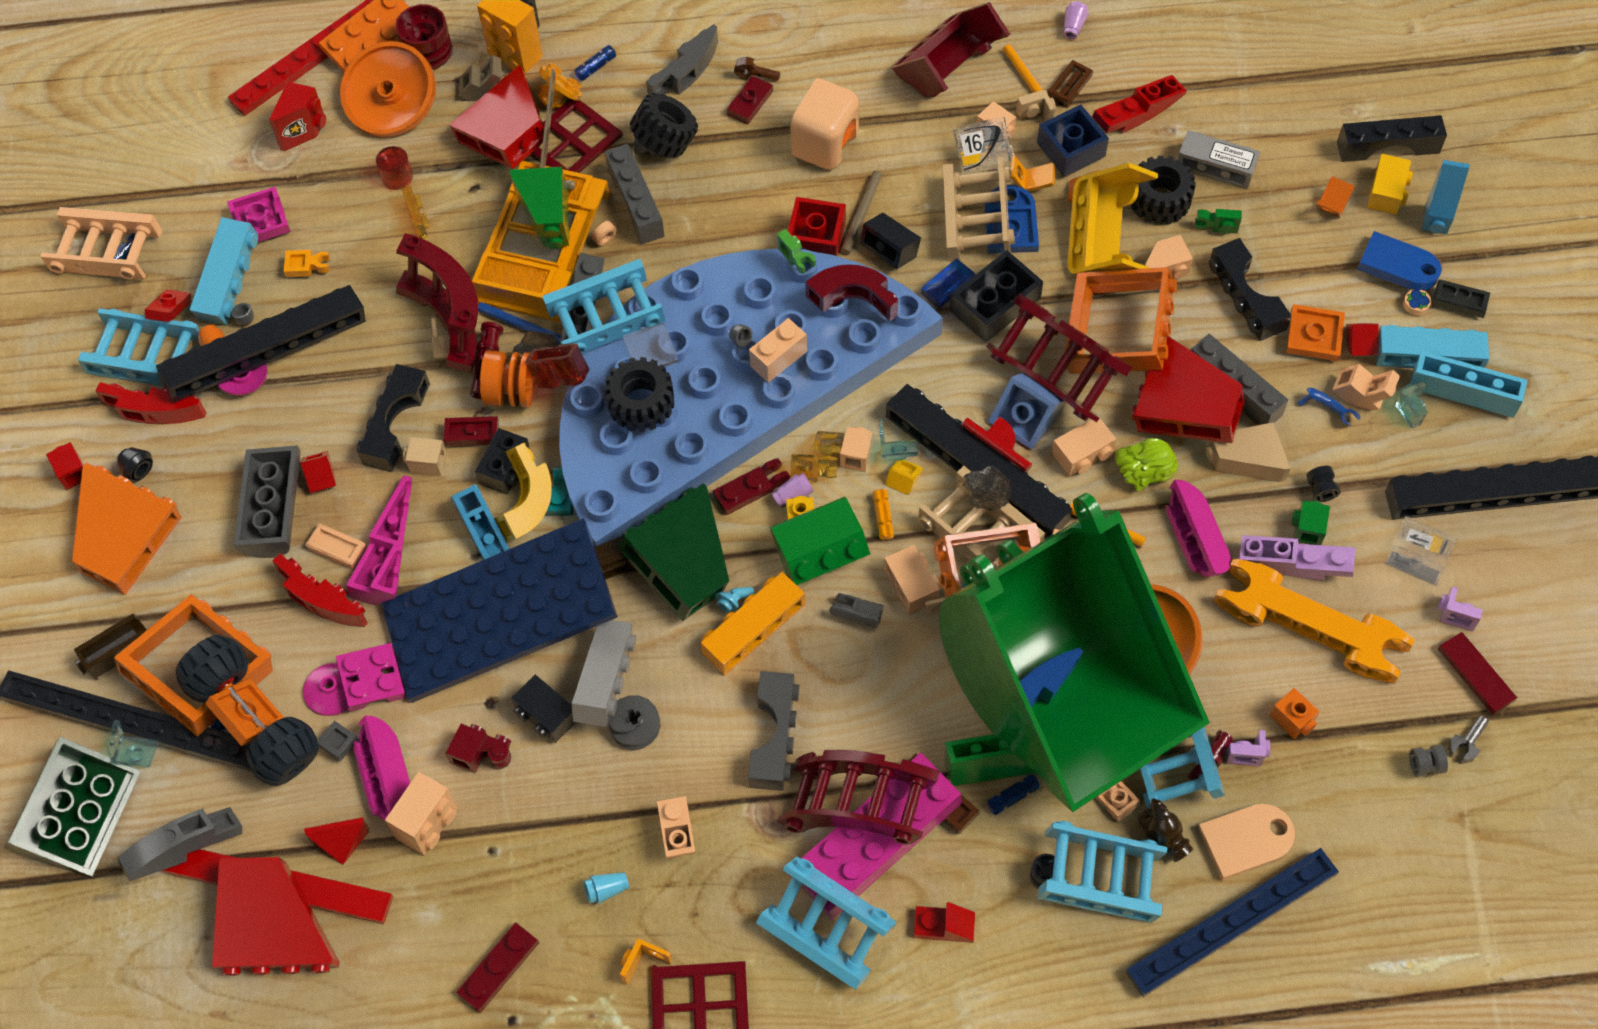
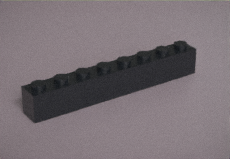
(260, 343)
(960, 448)
(1493, 488)

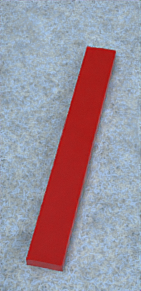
(318, 891)

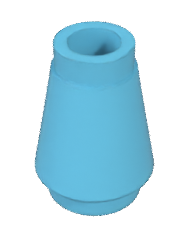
(605, 886)

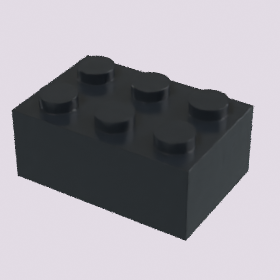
(988, 297)

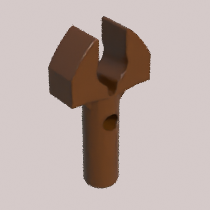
(745, 68)

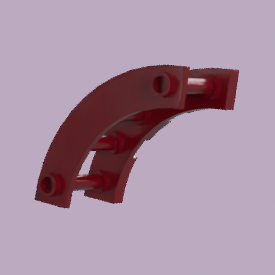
(454, 306)
(1076, 342)
(855, 764)

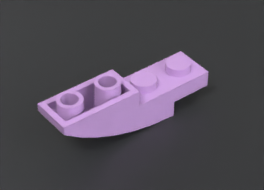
(1298, 559)

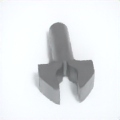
(1469, 740)

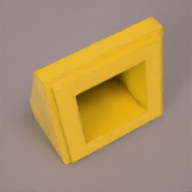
(903, 476)

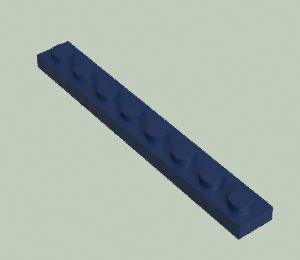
(1231, 922)

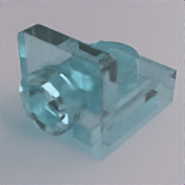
(1410, 405)

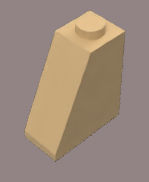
(1253, 453)

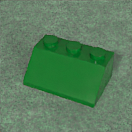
(820, 541)

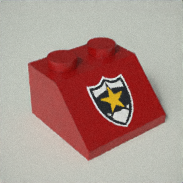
(297, 116)

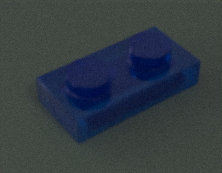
(941, 287)

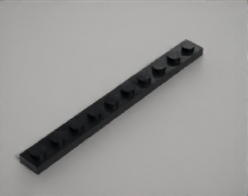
(134, 721)

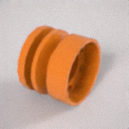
(504, 378)

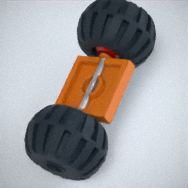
(279, 744)

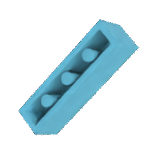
(224, 271)
(1402, 345)
(1469, 384)

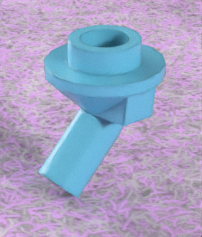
(728, 600)

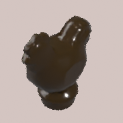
(1165, 829)

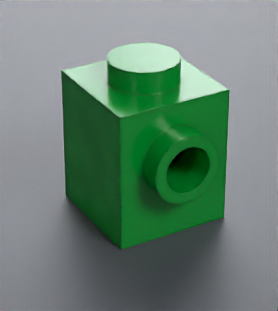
(1310, 522)

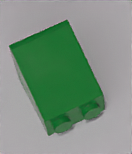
(545, 202)

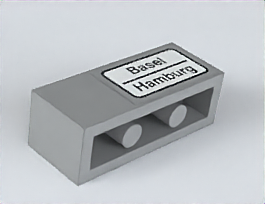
(1218, 159)

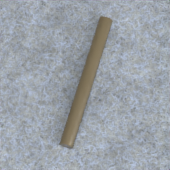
(860, 213)

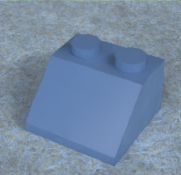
(1028, 409)

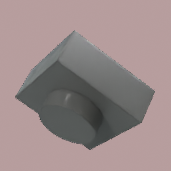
(337, 741)

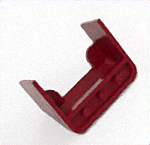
(948, 47)

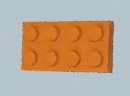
(367, 27)

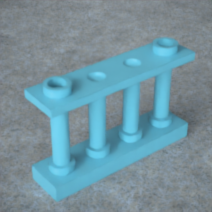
(595, 288)
(131, 370)
(1199, 754)
(1085, 894)
(810, 944)

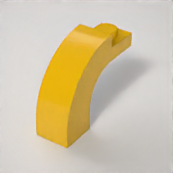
(533, 498)

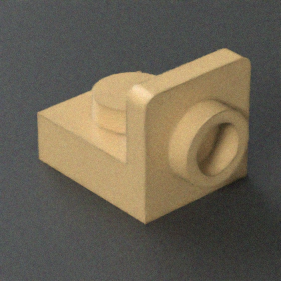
(1035, 104)

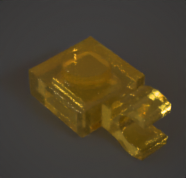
(827, 444)
(809, 466)

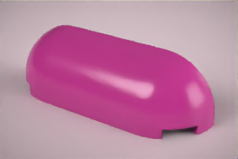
(1197, 530)
(380, 765)

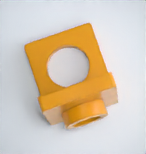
(1033, 178)
(632, 957)

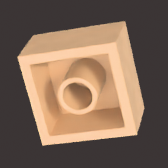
(422, 814)

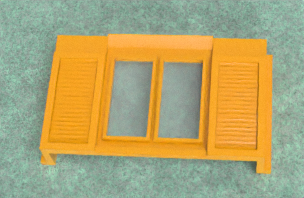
(516, 265)

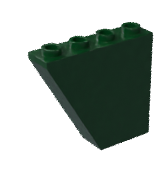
(680, 552)

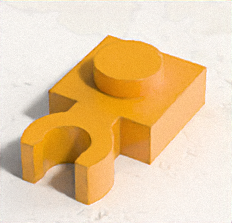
(302, 262)

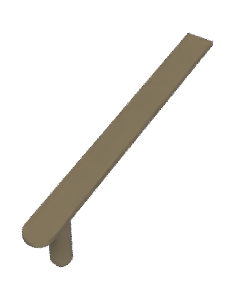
(570, 184)

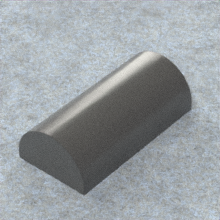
(267, 501)

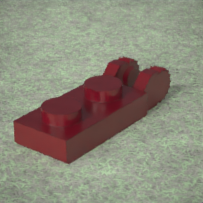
(750, 486)

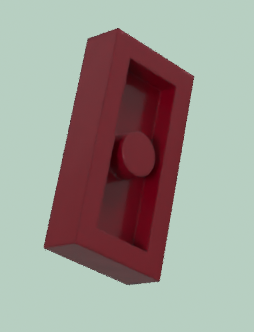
(750, 100)
(470, 430)

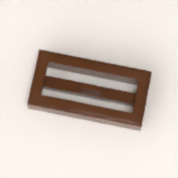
(1061, 97)

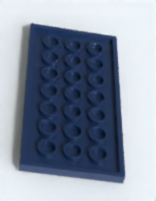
(498, 610)

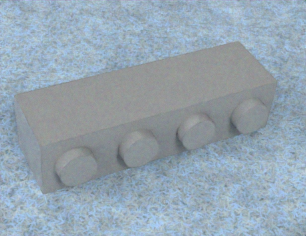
(603, 673)

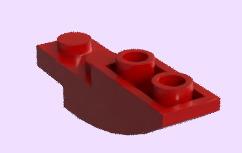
(1141, 106)
(150, 408)
(319, 598)

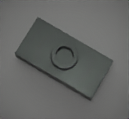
(1461, 298)

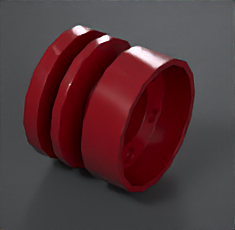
(427, 32)

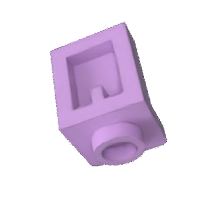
(1458, 614)
(1247, 754)

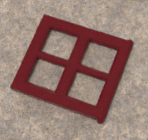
(572, 139)
(699, 1006)

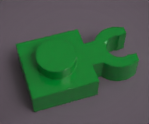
(1221, 221)

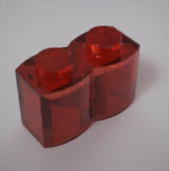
(557, 366)

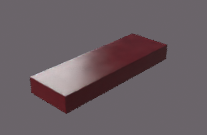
(1477, 673)

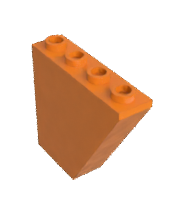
(118, 527)

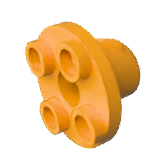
(563, 87)

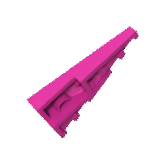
(379, 568)

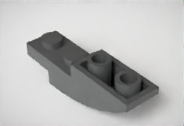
(691, 63)
(587, 267)
(173, 841)

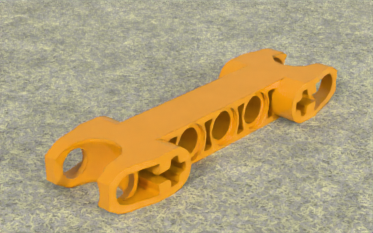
(1357, 640)

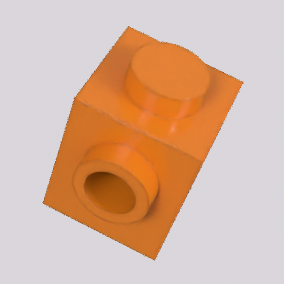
(1295, 714)

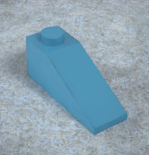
(1444, 197)
(479, 522)

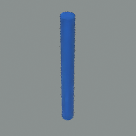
(513, 320)

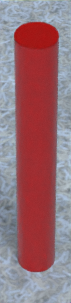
(996, 444)

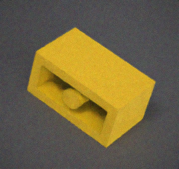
(1389, 184)

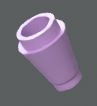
(1075, 18)
(795, 486)

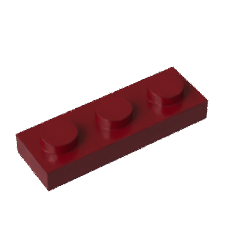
(497, 967)

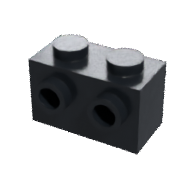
(890, 240)
(495, 467)
(544, 709)

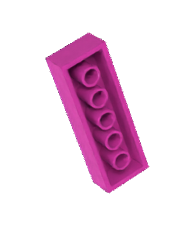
(861, 857)

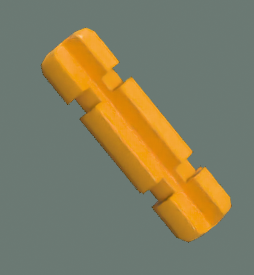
(883, 514)

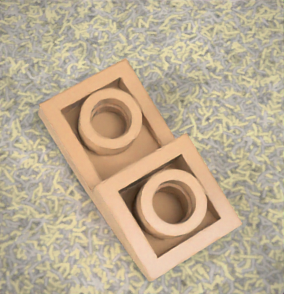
(1119, 801)

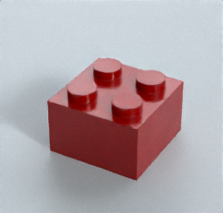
(818, 225)

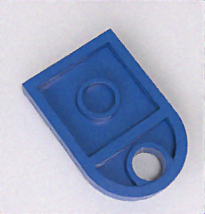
(1021, 219)
(1400, 263)

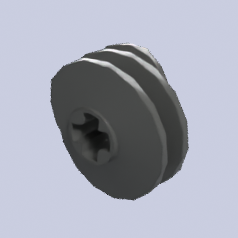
(640, 734)

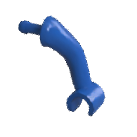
(1330, 403)

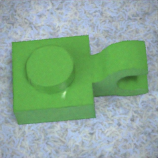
(791, 249)

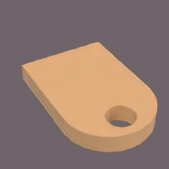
(1244, 839)

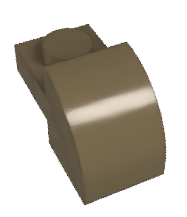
(478, 81)

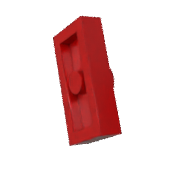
(167, 305)

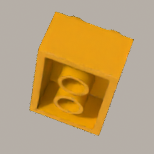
(511, 32)

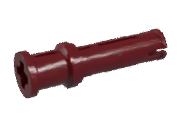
(489, 342)

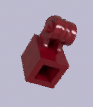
(473, 744)

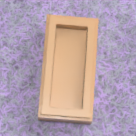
(336, 546)

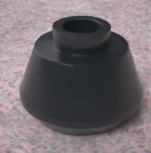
(134, 463)

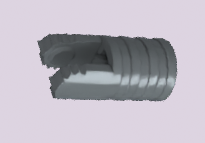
(857, 610)

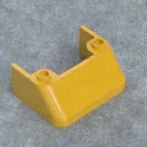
(1098, 218)

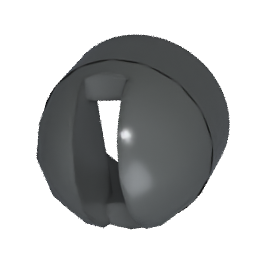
(243, 314)
(740, 335)

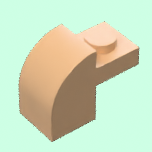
(1363, 389)

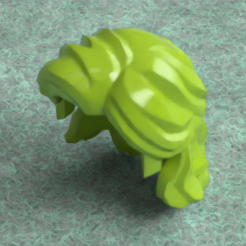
(1146, 463)

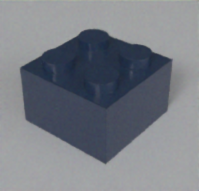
(1072, 140)

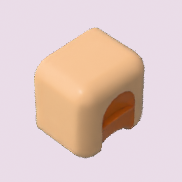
(824, 124)

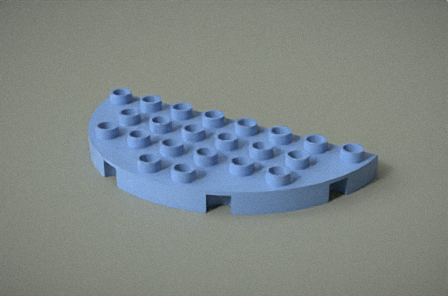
(721, 403)

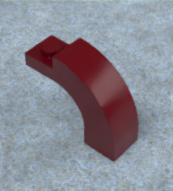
(852, 282)

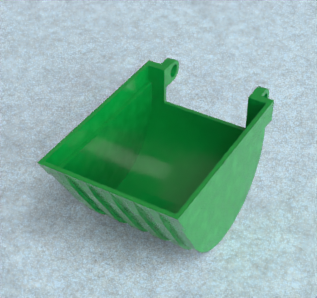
(1068, 593)

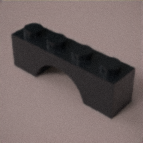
(1362, 139)
(1264, 314)
(403, 390)

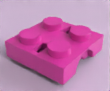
(261, 211)
(371, 682)

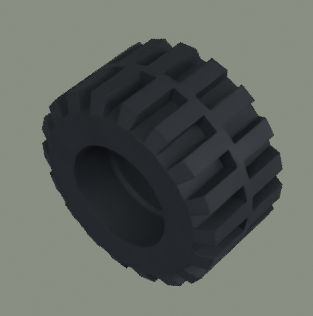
(663, 125)
(1165, 206)
(636, 376)

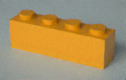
(752, 623)

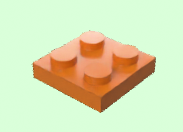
(1315, 332)

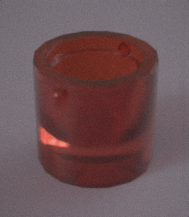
(394, 167)

